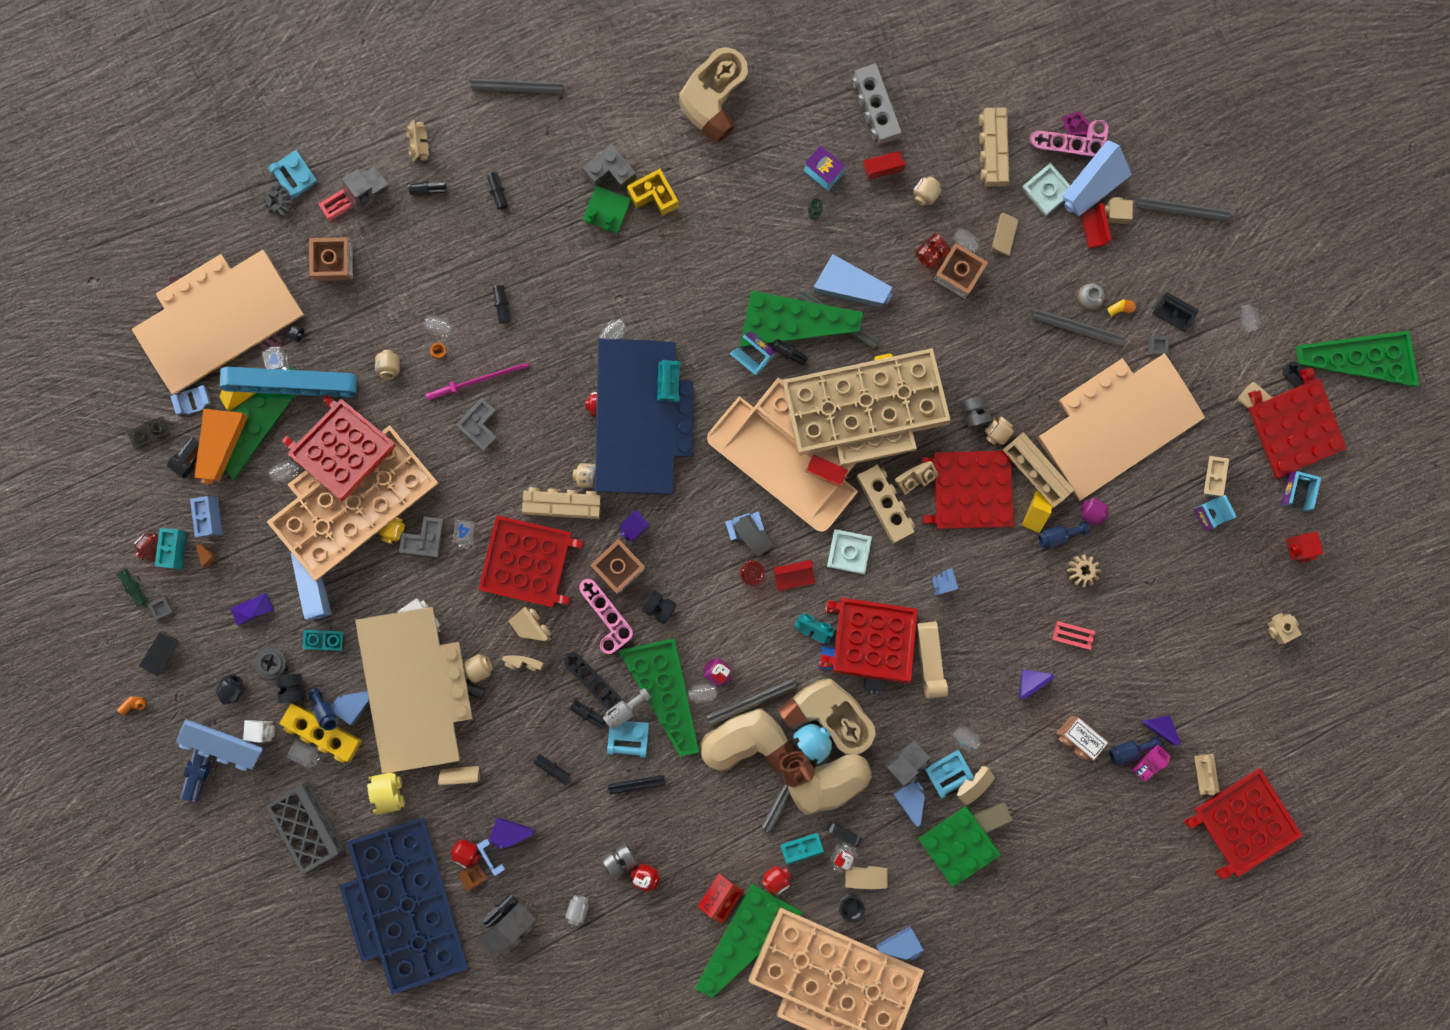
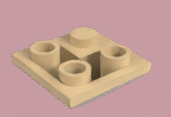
(528, 626)

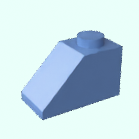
(351, 706)
(911, 800)
(901, 945)

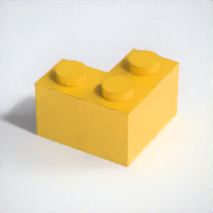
(653, 188)

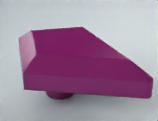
(1076, 124)

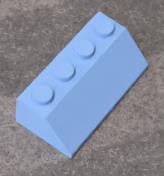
(218, 744)

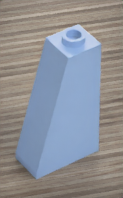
(1097, 179)
(850, 283)
(311, 592)

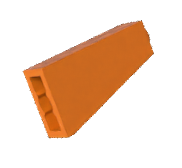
(216, 443)

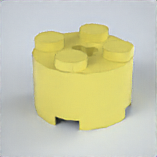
(385, 793)

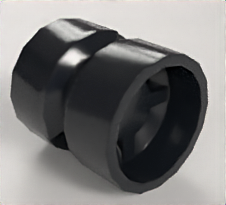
(653, 602)
(290, 688)
(851, 907)

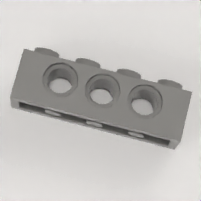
(870, 76)

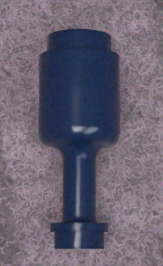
(1059, 535)
(323, 711)
(1131, 751)

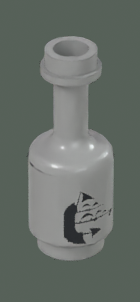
(623, 711)

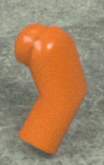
(132, 703)

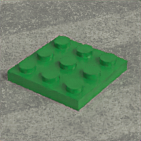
(959, 846)

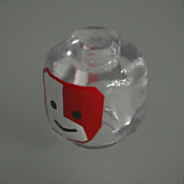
(843, 856)

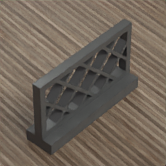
(320, 823)

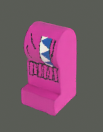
(1151, 763)

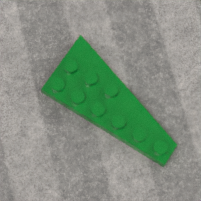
(659, 672)
(742, 939)

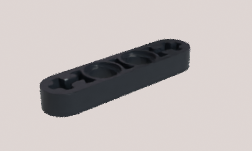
(596, 678)

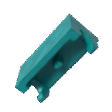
(668, 381)
(170, 548)
(802, 849)

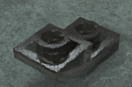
(148, 433)

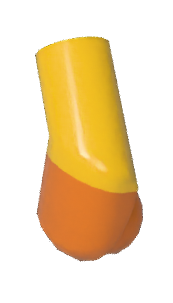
(1122, 306)

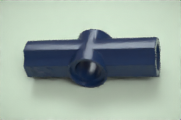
(195, 773)

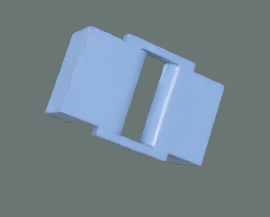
(182, 403)
(732, 531)
(497, 870)

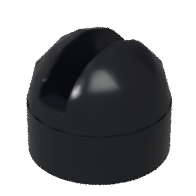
(296, 333)

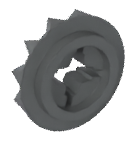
(283, 198)
(262, 667)

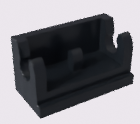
(1175, 311)
(159, 653)

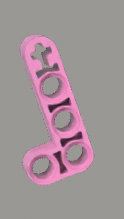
(1066, 146)
(603, 613)

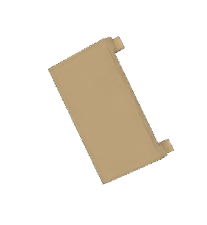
(1216, 476)

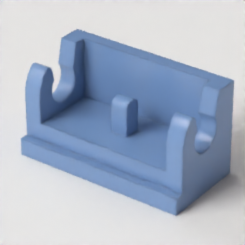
(206, 516)
(946, 583)

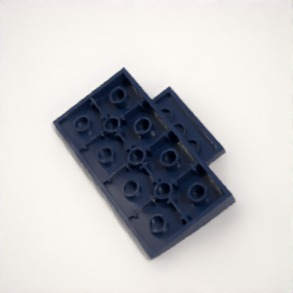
(633, 429)
(402, 907)

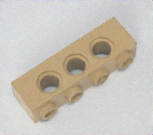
(866, 481)

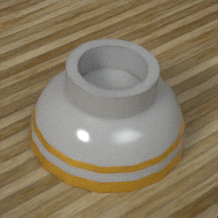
(1091, 296)

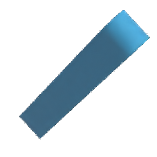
(288, 382)

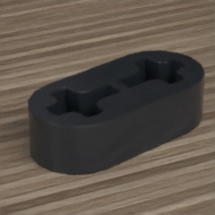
(1295, 378)
(844, 834)

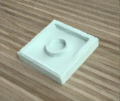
(1046, 189)
(849, 551)

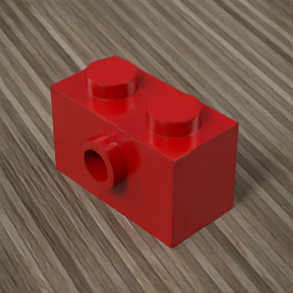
(1304, 547)

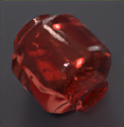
(147, 546)

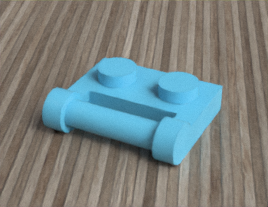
(299, 172)
(629, 732)
(947, 768)

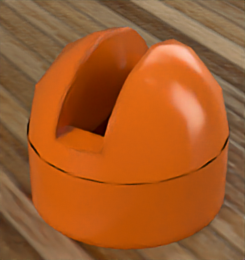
(436, 347)

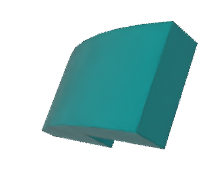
(322, 640)

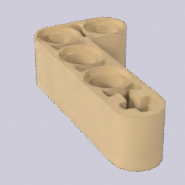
(930, 660)

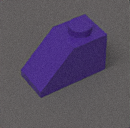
(634, 526)
(508, 833)

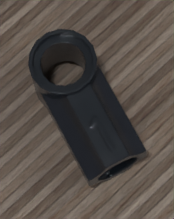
(183, 462)

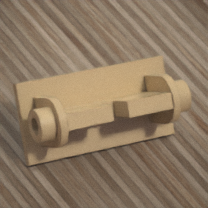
(417, 148)
(1206, 774)

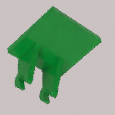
(606, 209)

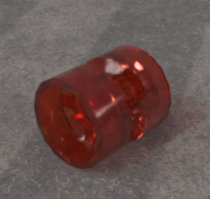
(934, 249)
(752, 573)

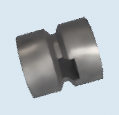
(974, 405)
(613, 863)

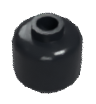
(230, 689)

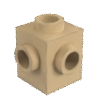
(1284, 628)

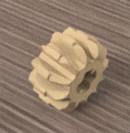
(1077, 572)

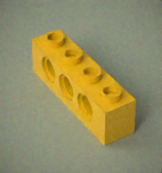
(349, 742)

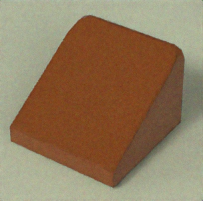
(205, 555)
(472, 876)

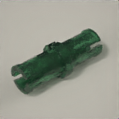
(813, 208)
(132, 587)

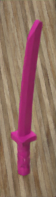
(454, 388)

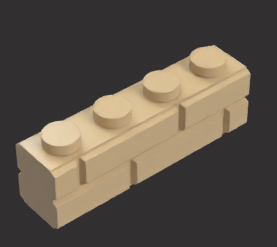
(994, 147)
(1038, 469)
(561, 504)

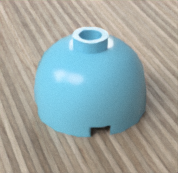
(814, 742)

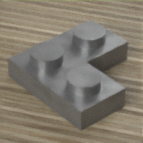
(473, 424)
(428, 542)

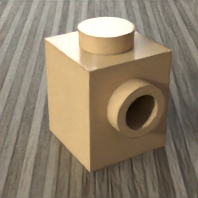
(1119, 210)

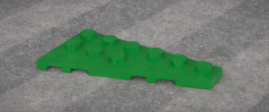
(795, 319)
(1374, 357)
(262, 414)

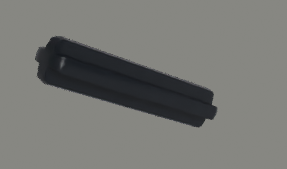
(637, 784)

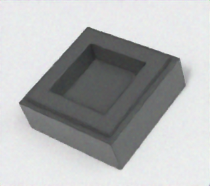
(1158, 345)
(161, 608)

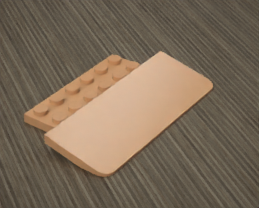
(765, 448)

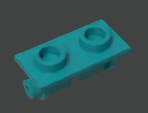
(822, 631)

